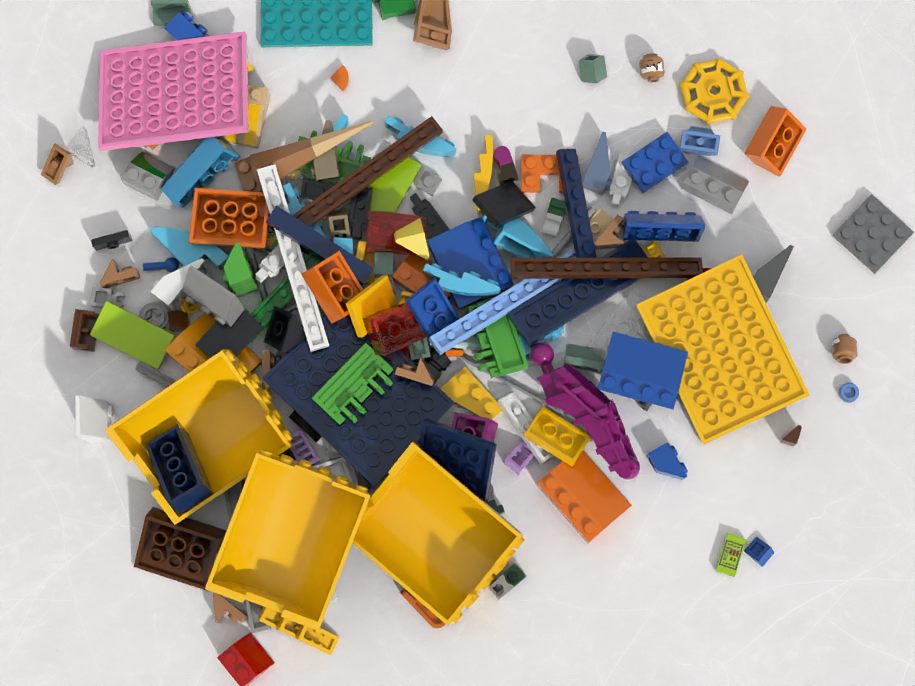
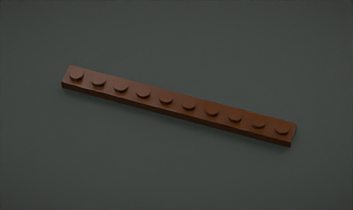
(369, 172)
(605, 267)

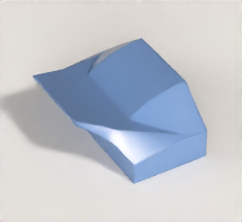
(700, 141)

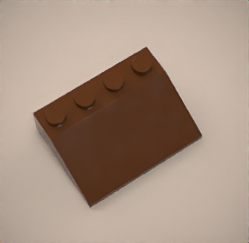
(180, 550)

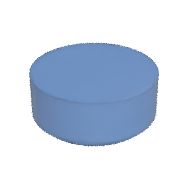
(848, 392)

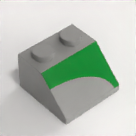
(147, 175)

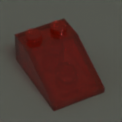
(381, 230)
(392, 329)

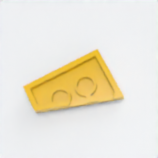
(471, 395)

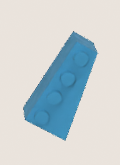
(199, 170)

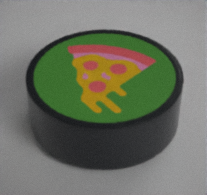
(272, 241)

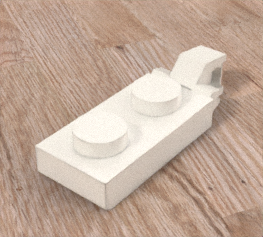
(620, 182)
(271, 265)

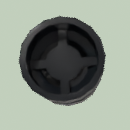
(437, 363)

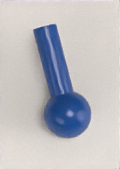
(171, 264)

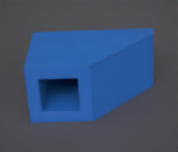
(184, 27)
(666, 463)

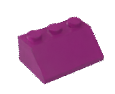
(475, 425)

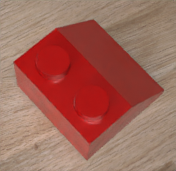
(245, 660)

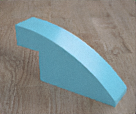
(519, 239)
(178, 244)

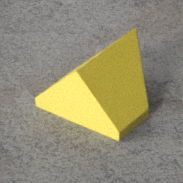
(413, 238)

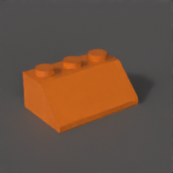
(775, 140)
(411, 274)
(333, 285)

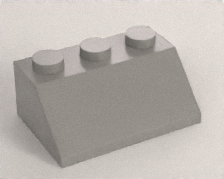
(715, 184)
(211, 297)

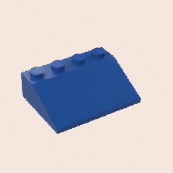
(663, 226)
(470, 249)
(643, 370)

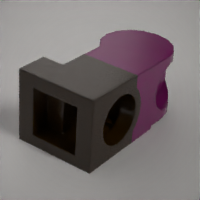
(504, 159)

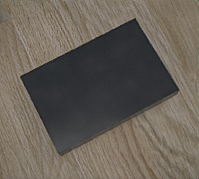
(503, 203)
(232, 338)

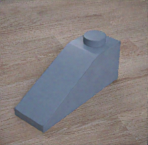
(598, 172)

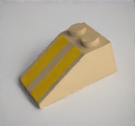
(257, 109)

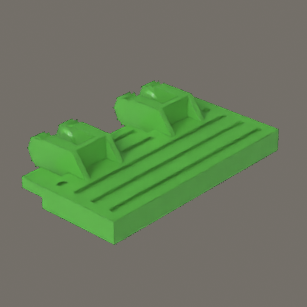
(346, 166)
(504, 347)
(352, 383)

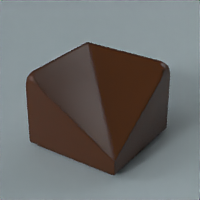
(178, 320)

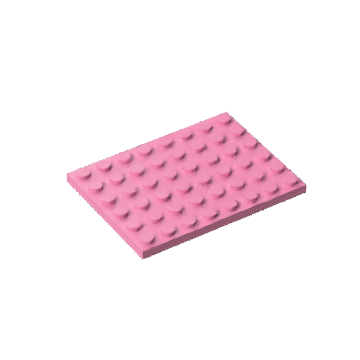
(173, 91)

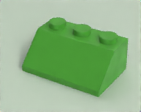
(238, 272)

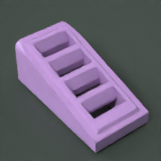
(315, 459)

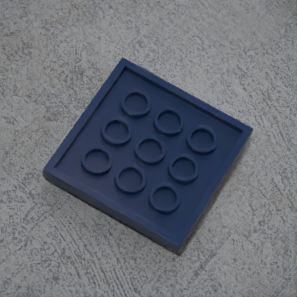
(461, 454)

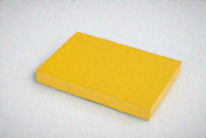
(372, 299)
(557, 436)

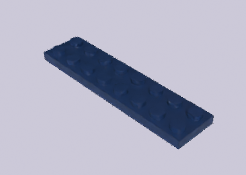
(570, 299)

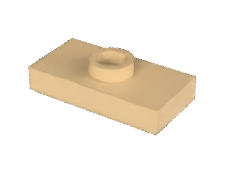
(599, 223)

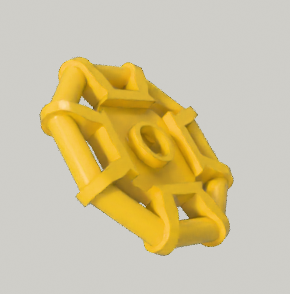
(709, 100)

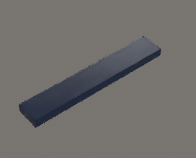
(315, 241)

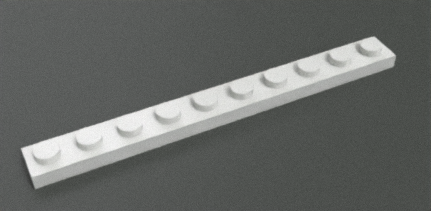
(294, 263)

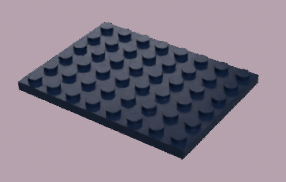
(390, 419)

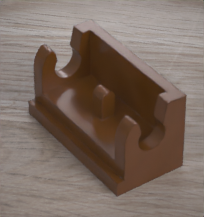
(82, 327)

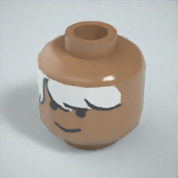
(651, 67)
(844, 349)

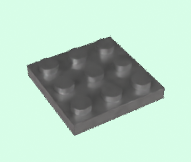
(873, 234)

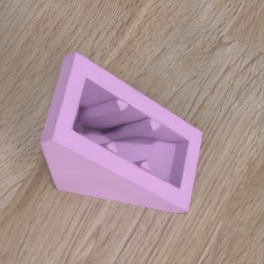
(519, 458)

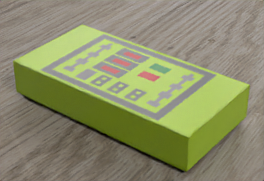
(730, 555)

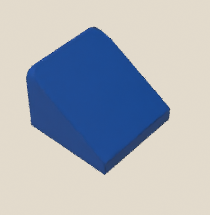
(759, 551)

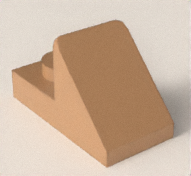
(56, 164)
(607, 238)
(113, 277)
(268, 362)
(421, 375)
(222, 605)

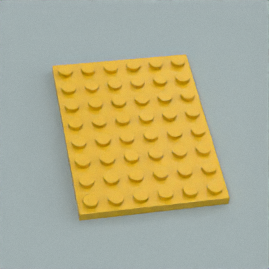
(735, 352)

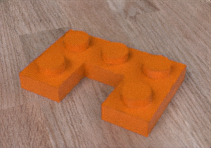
(535, 165)

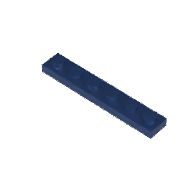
(576, 203)

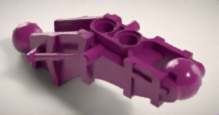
(598, 414)

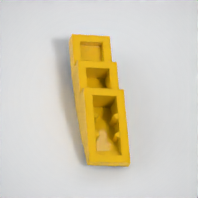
(483, 179)
(319, 639)

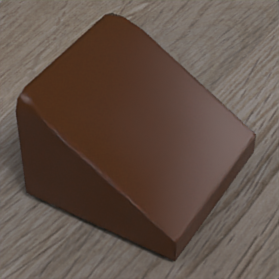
(792, 438)

